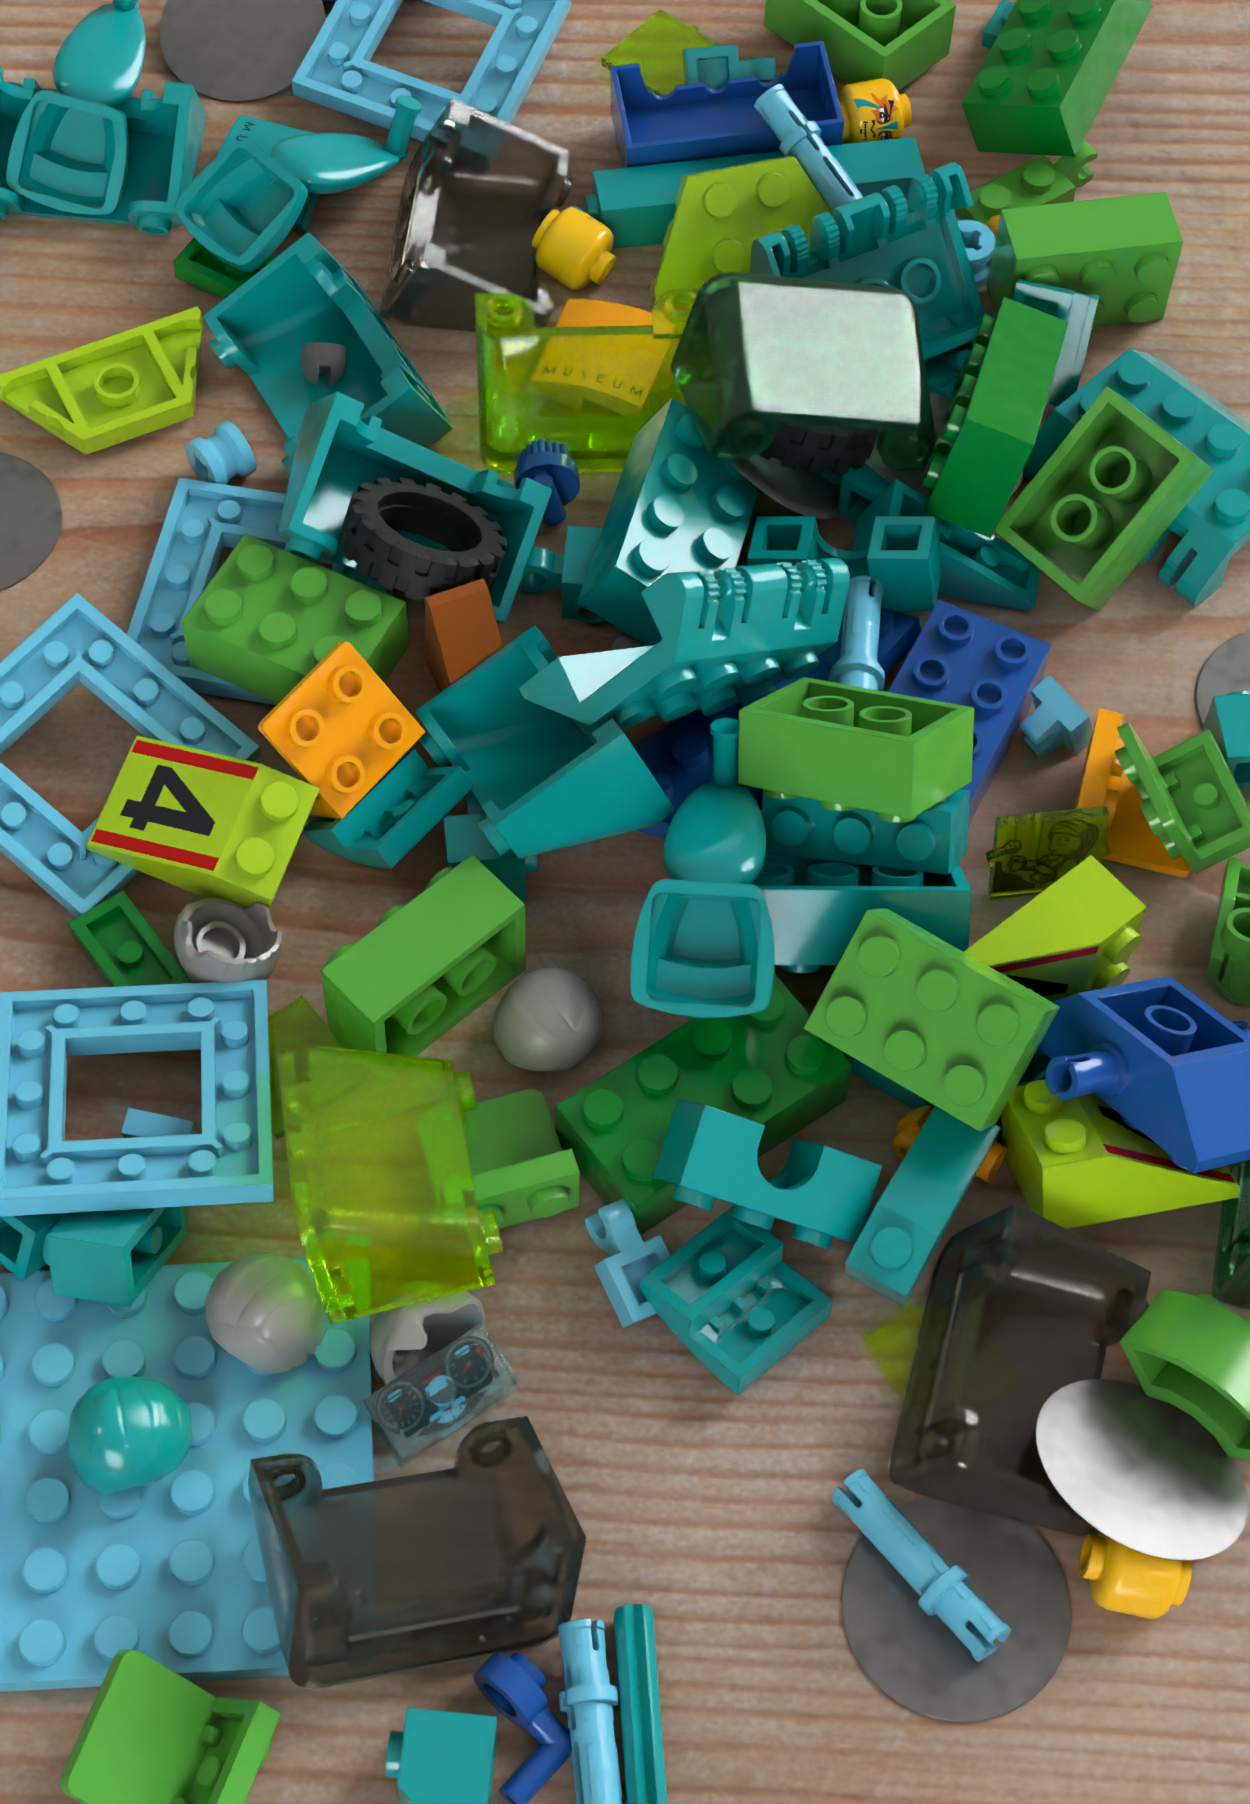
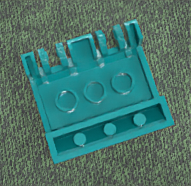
(897, 246)
(1218, 515)
(721, 645)

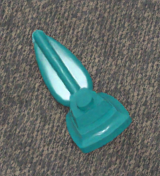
(72, 142)
(251, 200)
(707, 931)

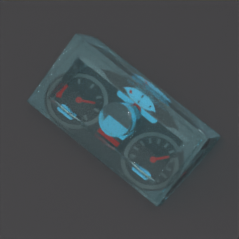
(441, 1395)

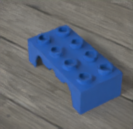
(721, 121)
(978, 666)

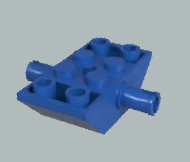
(1160, 1064)

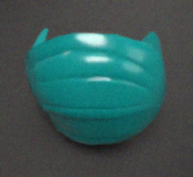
(128, 1433)

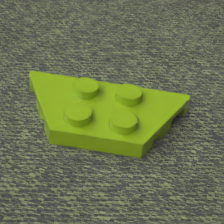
(728, 210)
(113, 384)

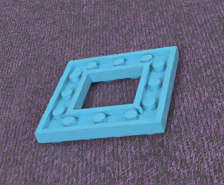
(343, 78)
(185, 560)
(90, 649)
(220, 1166)

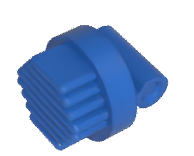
(553, 468)

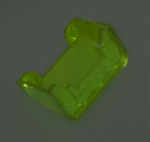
(571, 382)
(383, 1178)

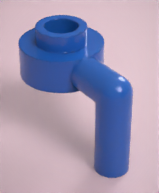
(515, 1691)

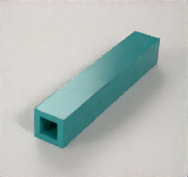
(641, 199)

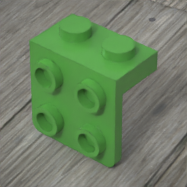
(1188, 798)
(519, 1159)
(165, 1740)

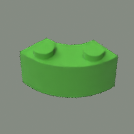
(1197, 1360)

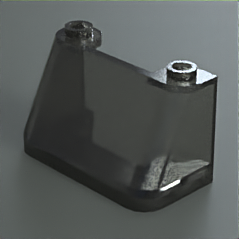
(471, 220)
(1002, 1329)
(419, 1562)

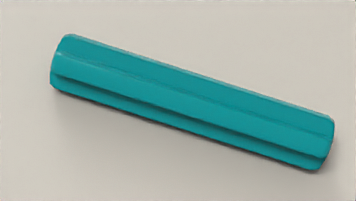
(639, 1705)

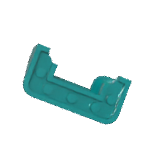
(162, 155)
(315, 300)
(342, 451)
(533, 769)

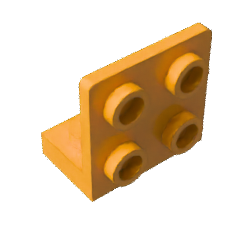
(341, 730)
(1107, 785)

